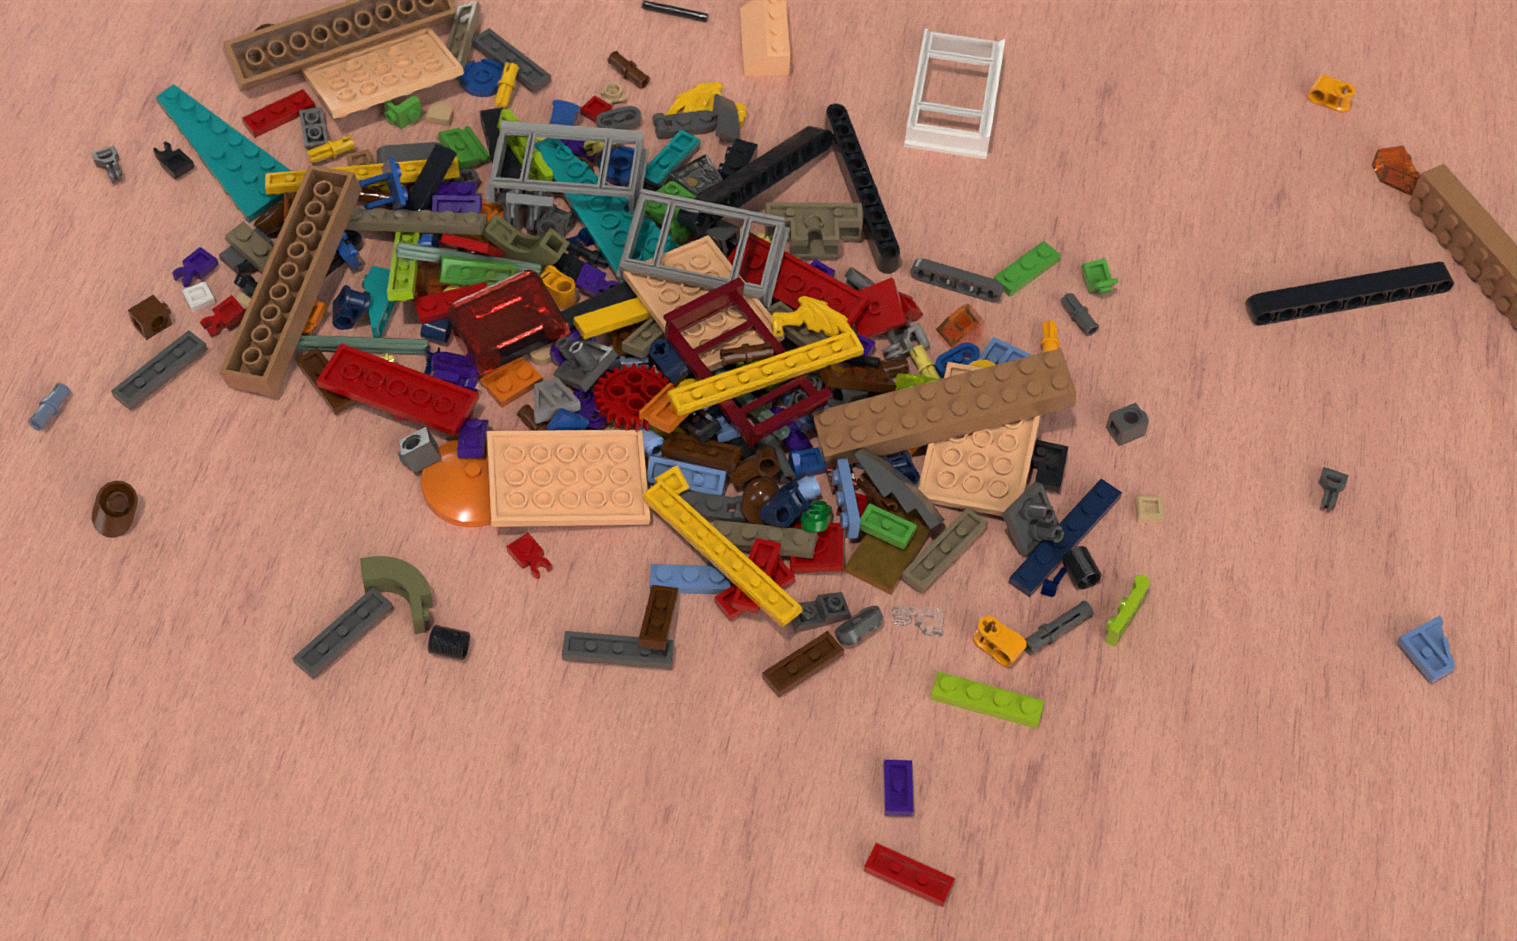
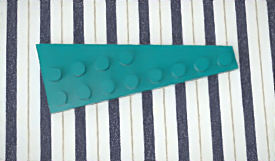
(225, 152)
(603, 217)

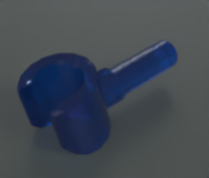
(582, 236)
(428, 355)
(1050, 587)

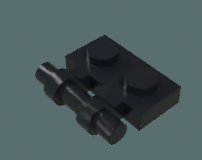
(571, 265)

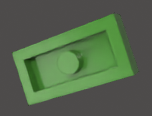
(887, 526)

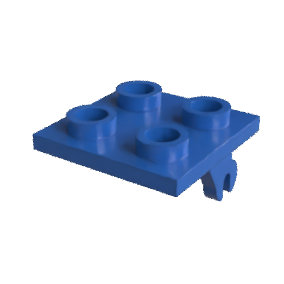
(391, 174)

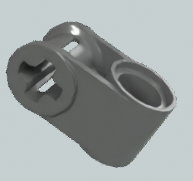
(556, 219)

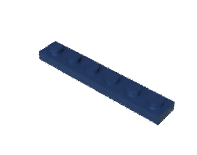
(1075, 527)

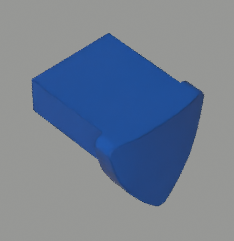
(564, 113)
(567, 421)
(806, 462)

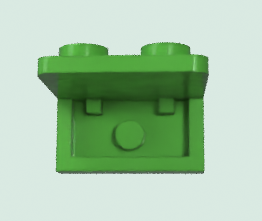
(657, 211)

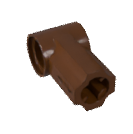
(754, 468)

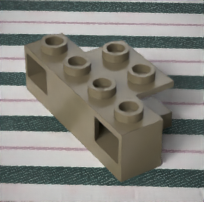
(817, 226)

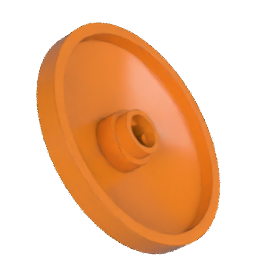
(458, 488)

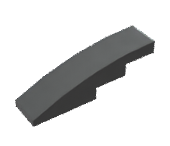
(890, 480)

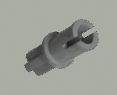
(1080, 314)

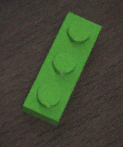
(1027, 268)
(474, 271)

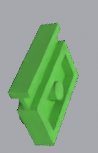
(466, 145)

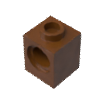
(150, 316)

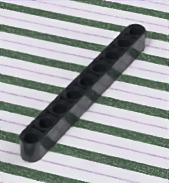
(759, 175)
(862, 189)
(1349, 293)

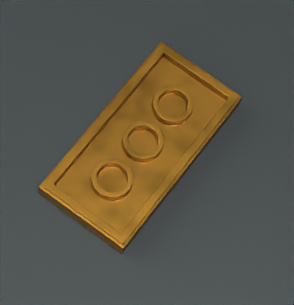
(882, 562)

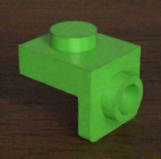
(404, 113)
(1098, 276)

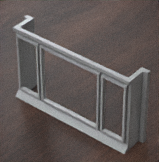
(582, 133)
(763, 292)

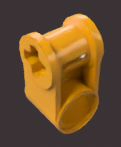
(1330, 91)
(560, 287)
(1000, 642)

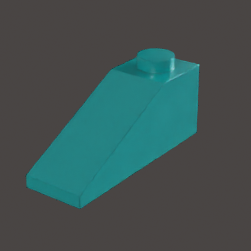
(379, 307)

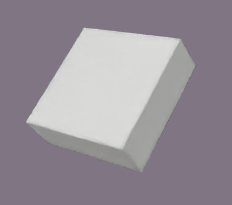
(198, 296)

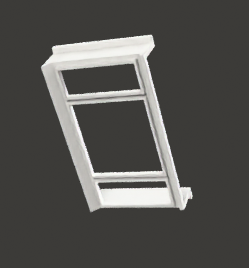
(947, 139)

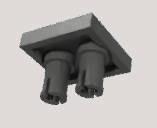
(532, 200)
(583, 362)
(1032, 520)

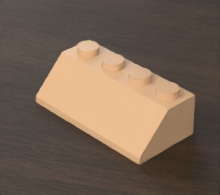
(765, 38)

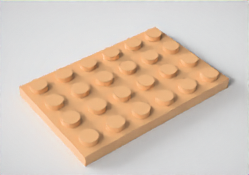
(382, 72)
(663, 296)
(982, 467)
(567, 478)

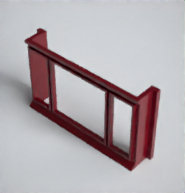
(710, 305)

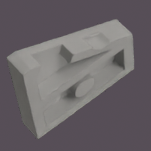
(552, 396)

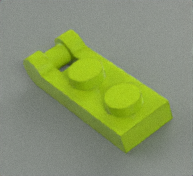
(1127, 609)

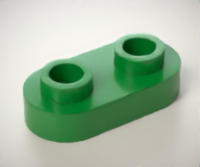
(816, 517)

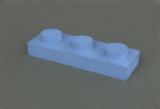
(700, 477)
(846, 498)
(689, 578)

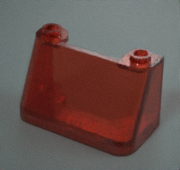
(504, 315)

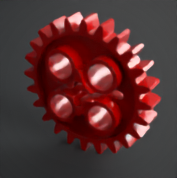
(626, 392)

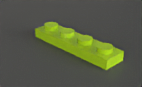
(538, 169)
(987, 700)

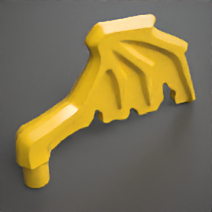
(701, 99)
(815, 315)

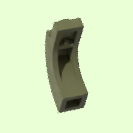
(519, 246)
(402, 578)

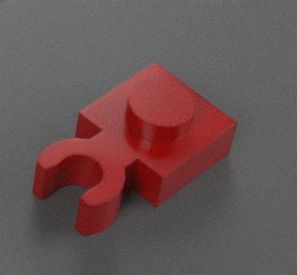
(225, 314)
(528, 553)

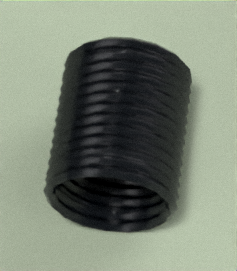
(1081, 567)
(448, 642)

